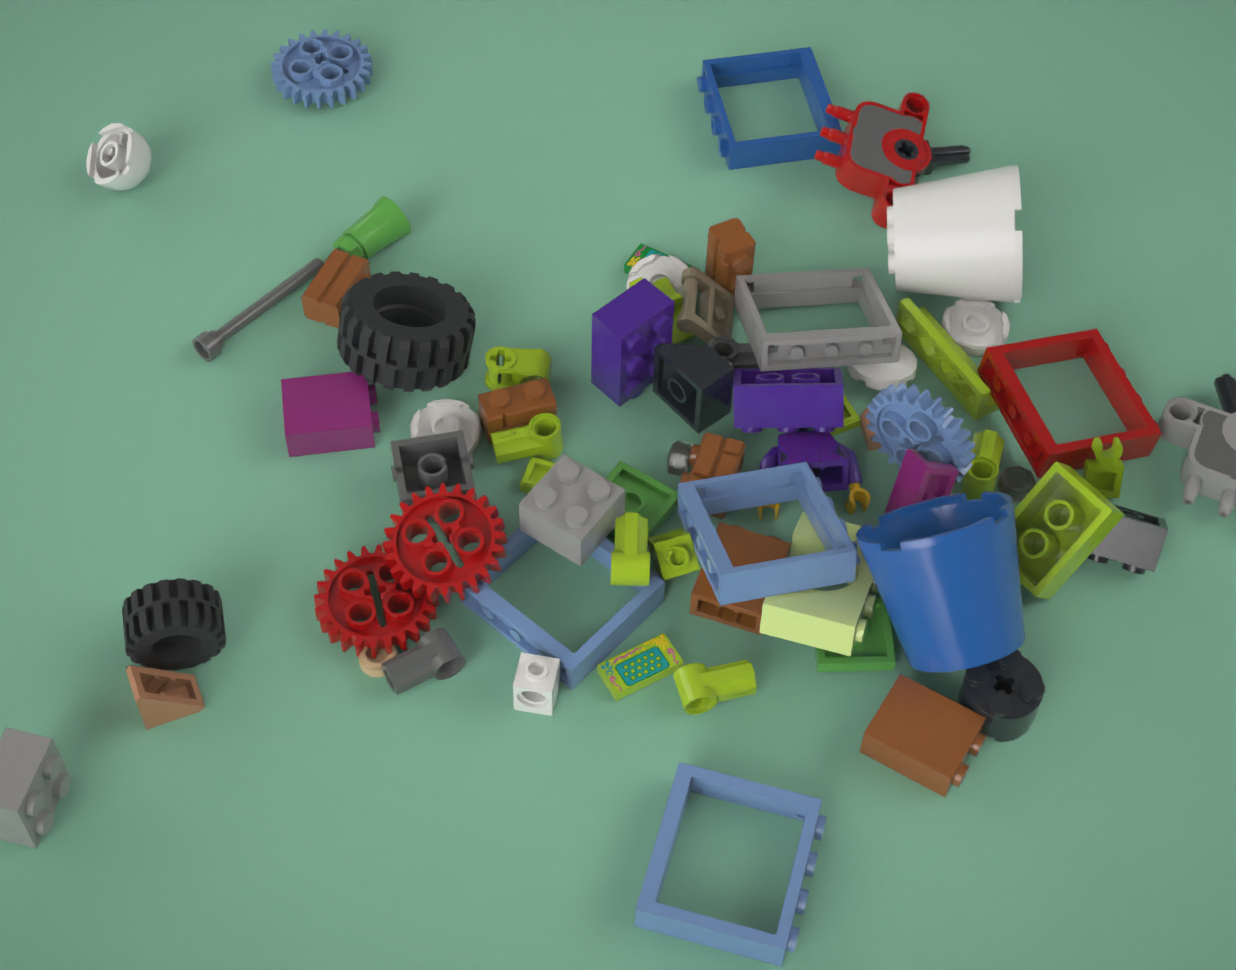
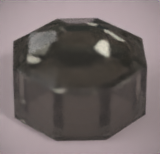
(678, 458)
(1016, 482)

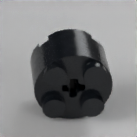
(1005, 694)

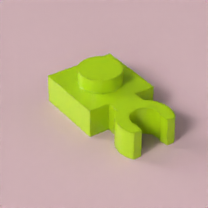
(1106, 470)

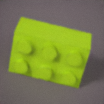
(1060, 528)

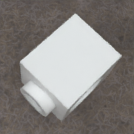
(536, 684)

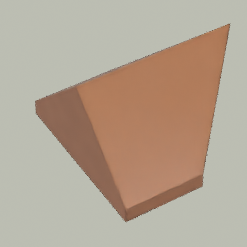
(164, 694)

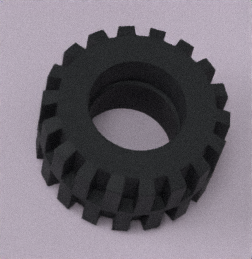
(173, 624)

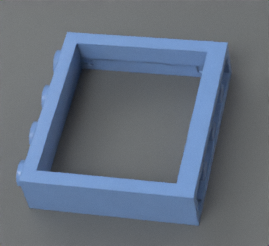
(774, 577)
(536, 641)
(713, 931)

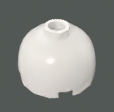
(119, 158)

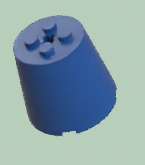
(949, 579)

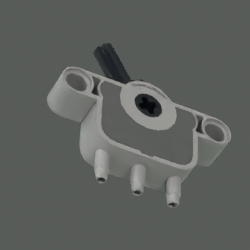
(1209, 442)

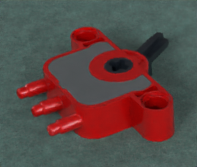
(885, 150)

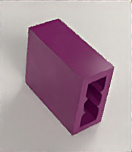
(329, 413)

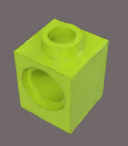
(673, 553)

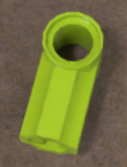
(539, 439)
(985, 466)
(630, 557)
(704, 687)

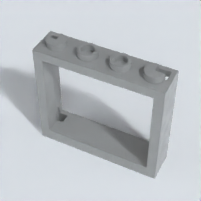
(817, 347)

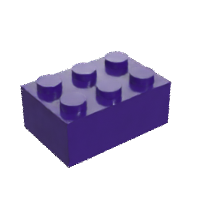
(626, 339)
(788, 399)

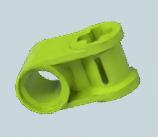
(518, 366)

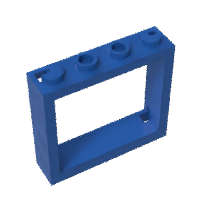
(765, 68)

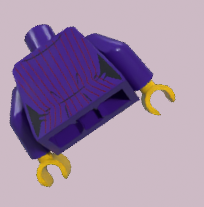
(827, 459)

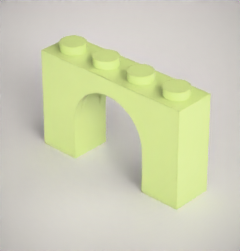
(817, 617)

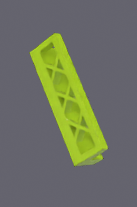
(945, 359)

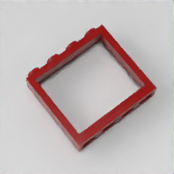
(1024, 420)

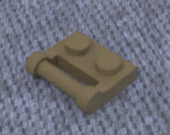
(714, 309)

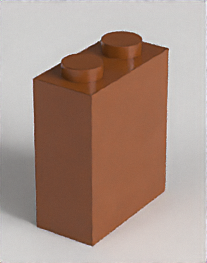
(742, 549)
(924, 736)

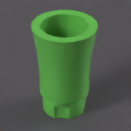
(374, 230)

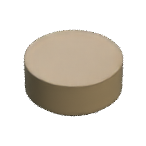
(372, 666)

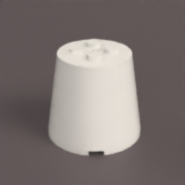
(958, 236)

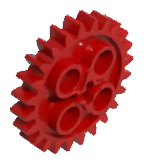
(414, 561)
(340, 608)

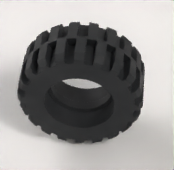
(405, 331)

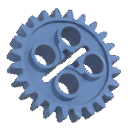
(322, 69)
(915, 421)

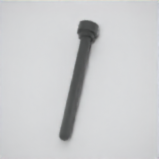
(210, 343)

